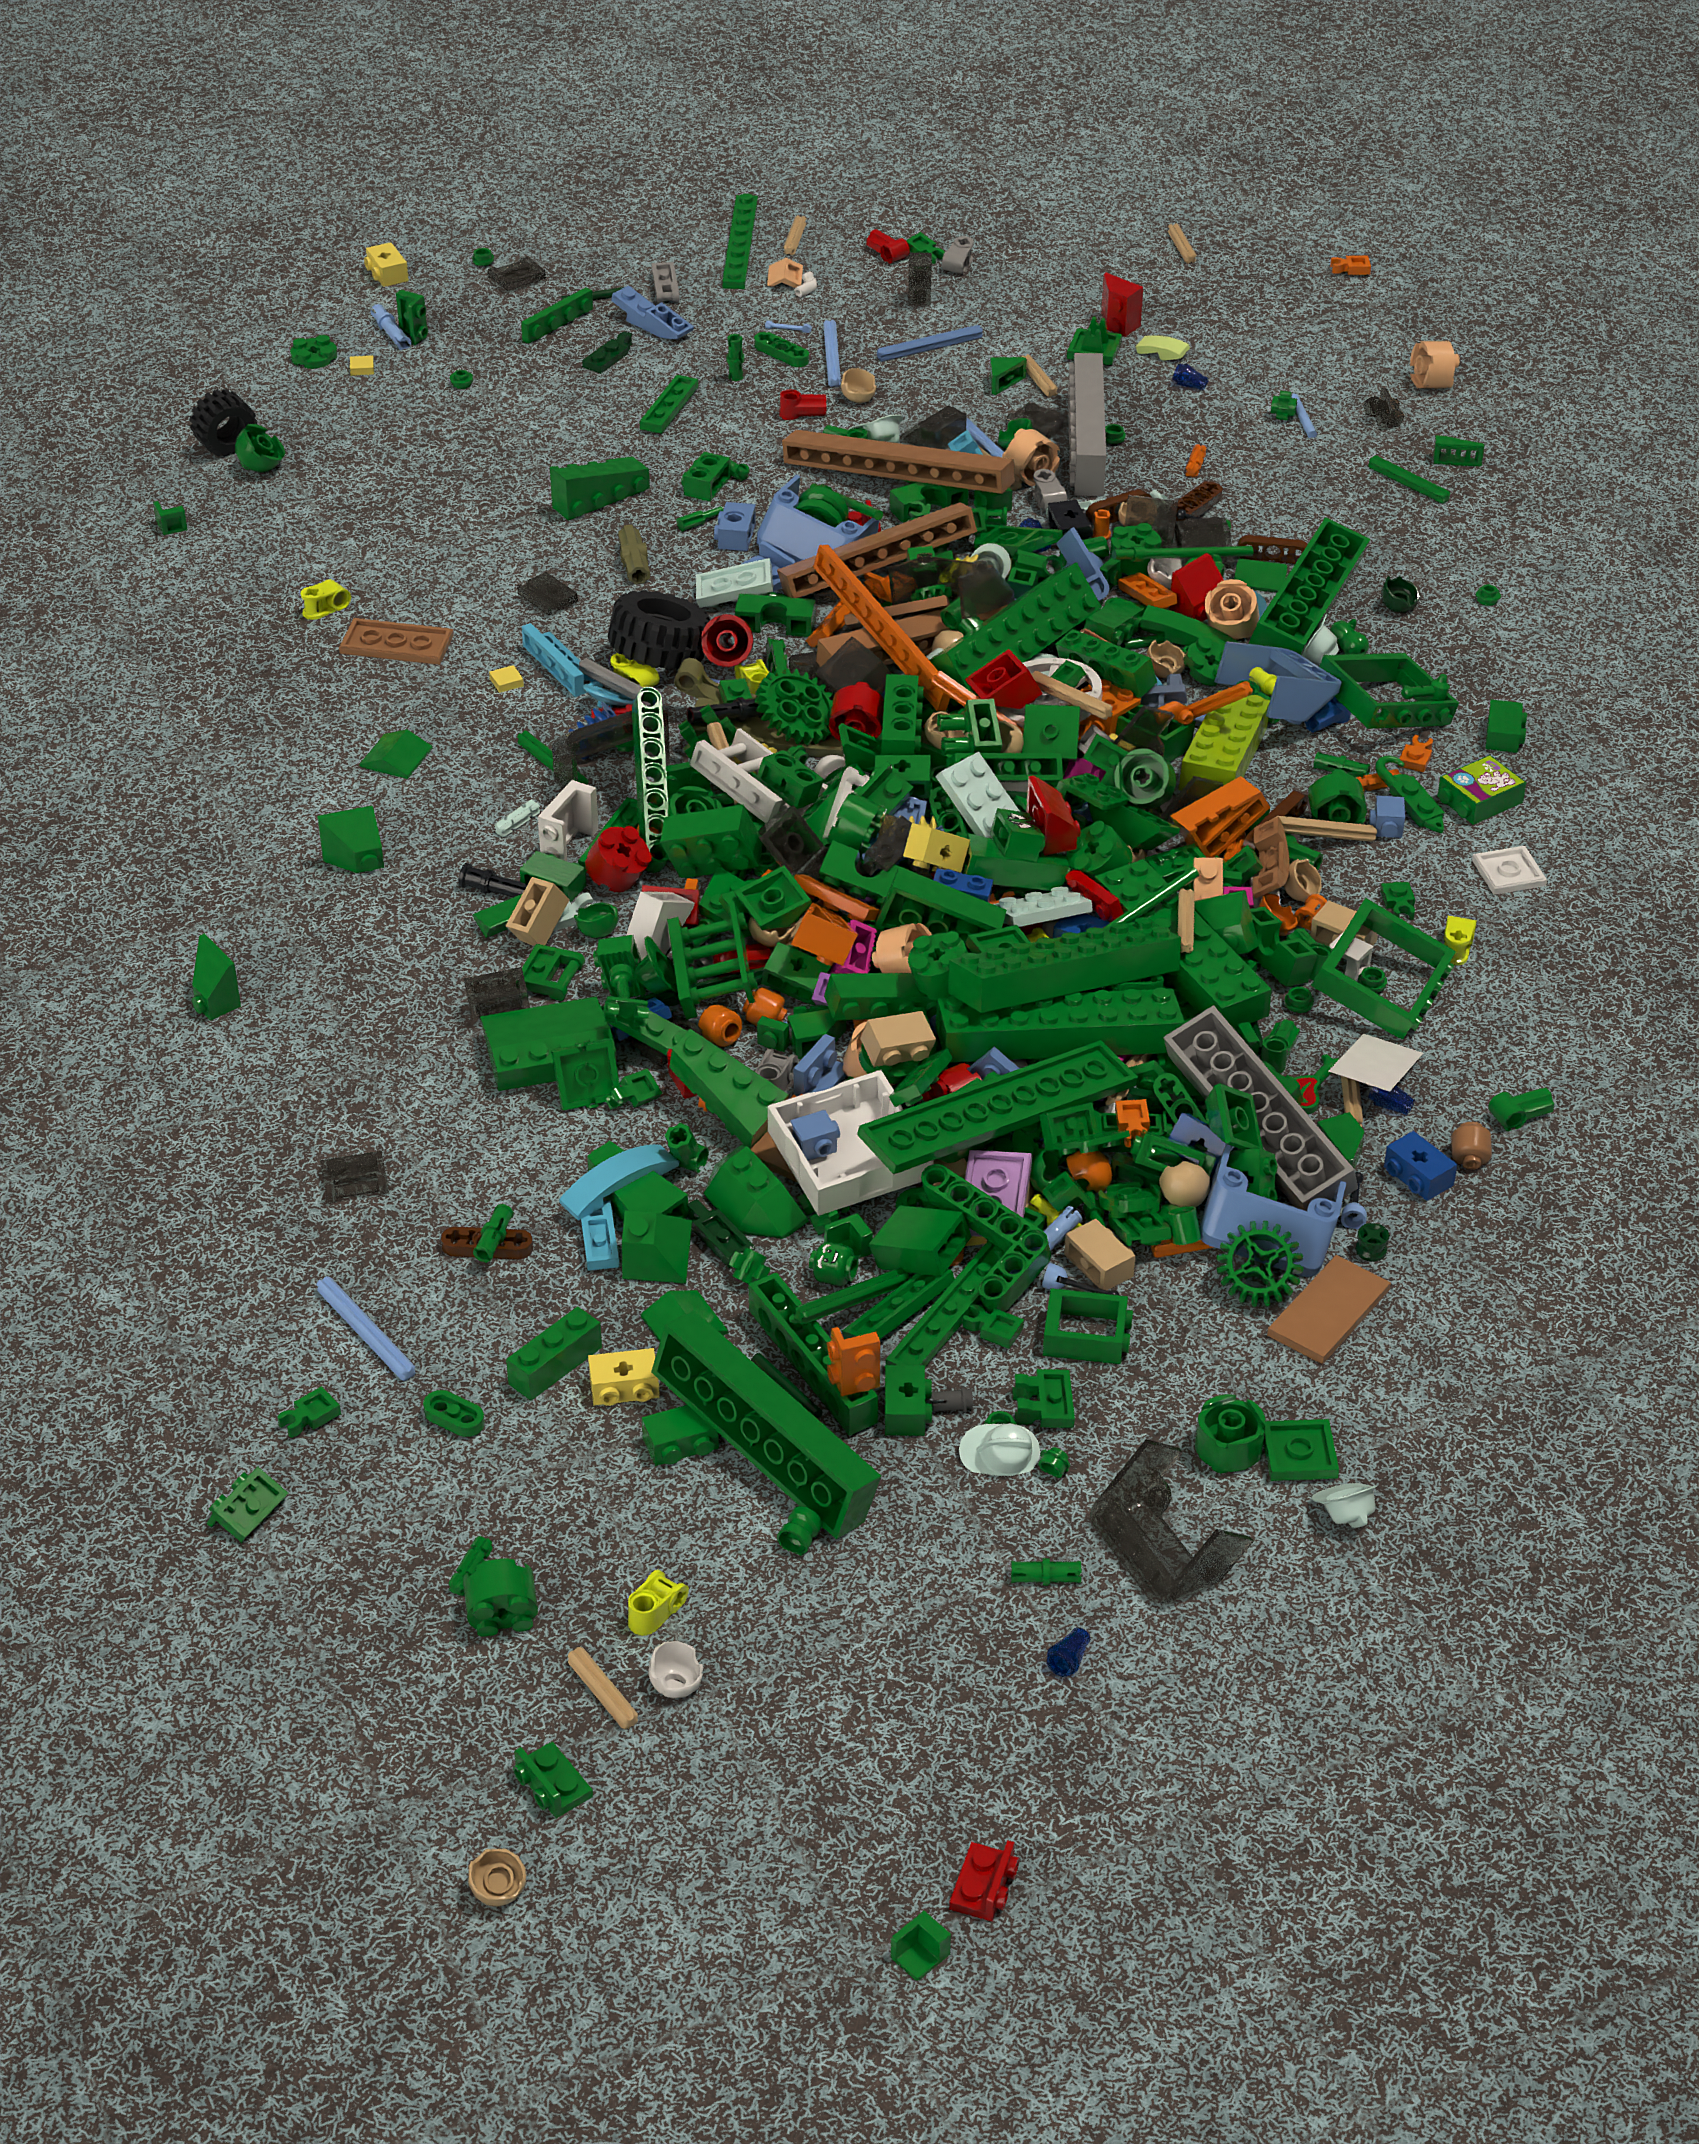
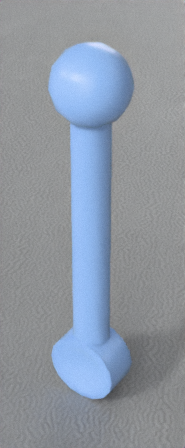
(805, 328)

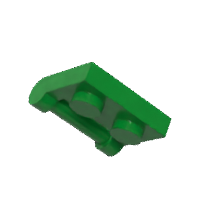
(543, 964)

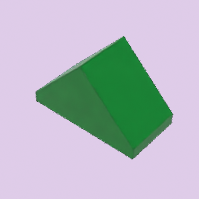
(1006, 372)
(858, 747)

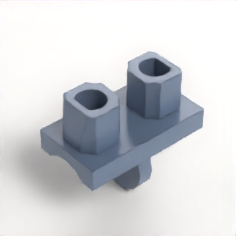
(1161, 695)

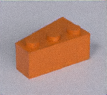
(1221, 816)
(825, 935)

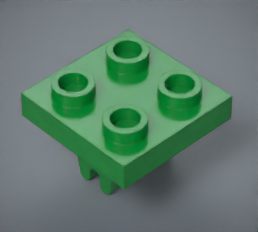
(1095, 340)

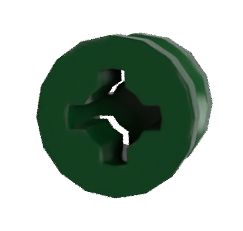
(1372, 1242)

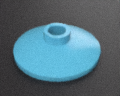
(607, 696)

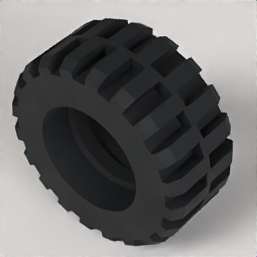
(657, 629)

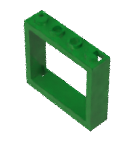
(1380, 668)
(1365, 1001)

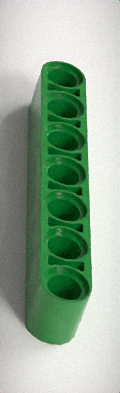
(650, 767)

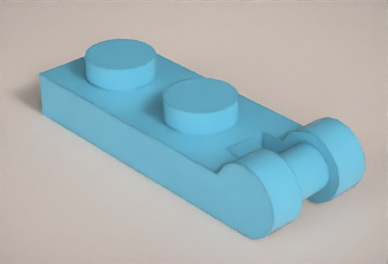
(600, 1239)

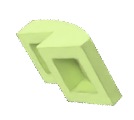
(1166, 347)

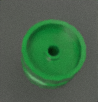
(824, 505)

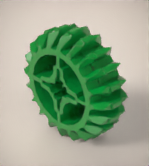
(1272, 1256)

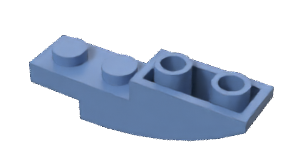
(653, 318)

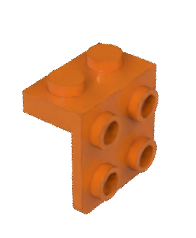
(1120, 699)

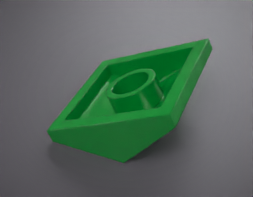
(397, 754)
(774, 899)
(676, 1304)

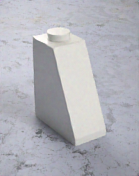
(652, 915)

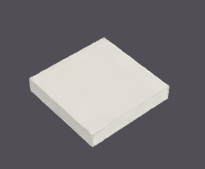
(1509, 870)

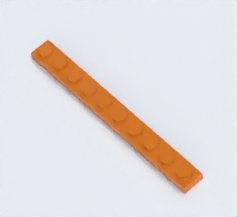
(879, 623)

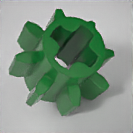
(1284, 405)
(749, 1266)

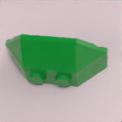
(1135, 826)
(753, 1196)

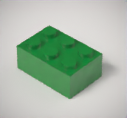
(711, 839)

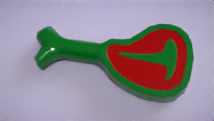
(1312, 1083)

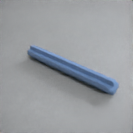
(929, 343)

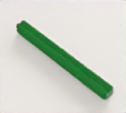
(850, 1296)

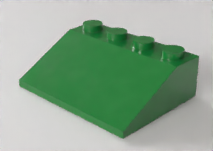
(523, 1039)

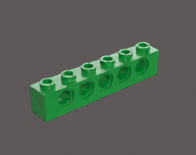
(806, 1349)

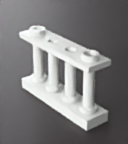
(735, 778)

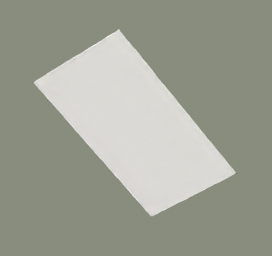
(1376, 1062)

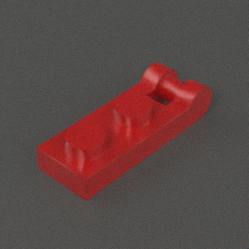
(1103, 901)

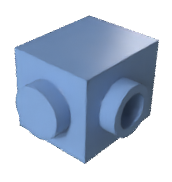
(1388, 816)
(816, 1134)

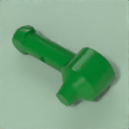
(1436, 690)

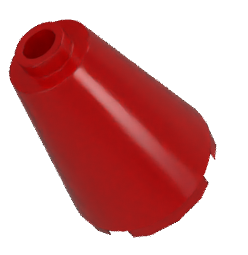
(717, 640)

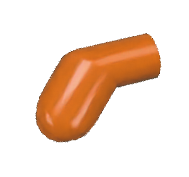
(1181, 712)

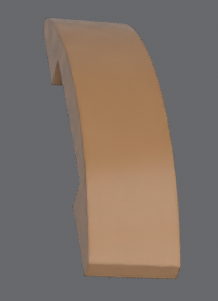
(1273, 855)

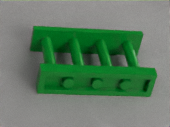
(684, 956)

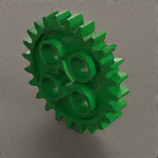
(795, 706)

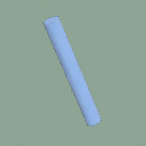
(1304, 418)

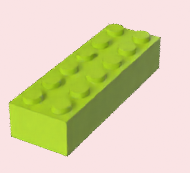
(1226, 741)

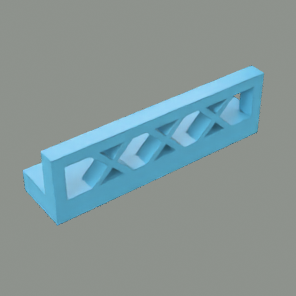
(556, 659)

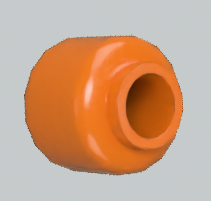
(766, 1004)
(720, 1025)

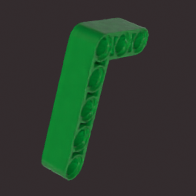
(993, 1229)

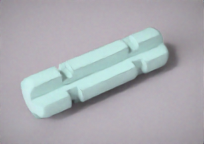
(517, 818)

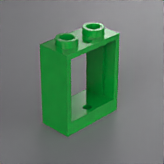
(1082, 1345)

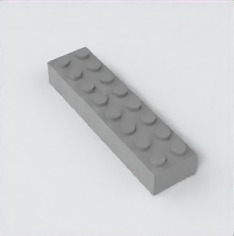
(1086, 425)
(1307, 1162)

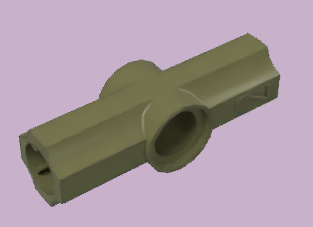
(633, 554)

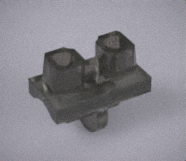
(1384, 410)

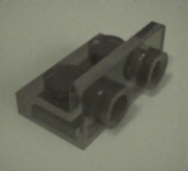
(888, 847)

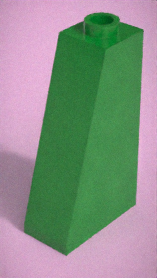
(987, 860)
(645, 1194)

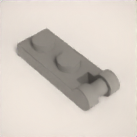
(665, 282)

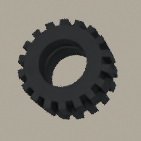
(212, 412)

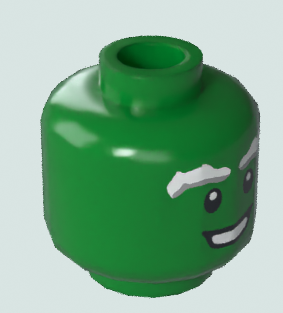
(834, 1264)

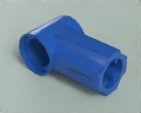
(1330, 713)

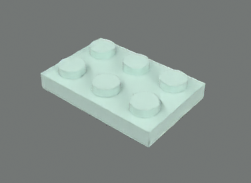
(729, 582)
(975, 792)
(1044, 907)

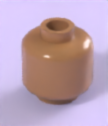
(1471, 1145)

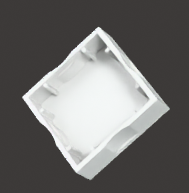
(854, 1170)

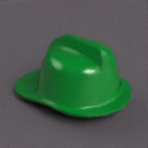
(656, 970)

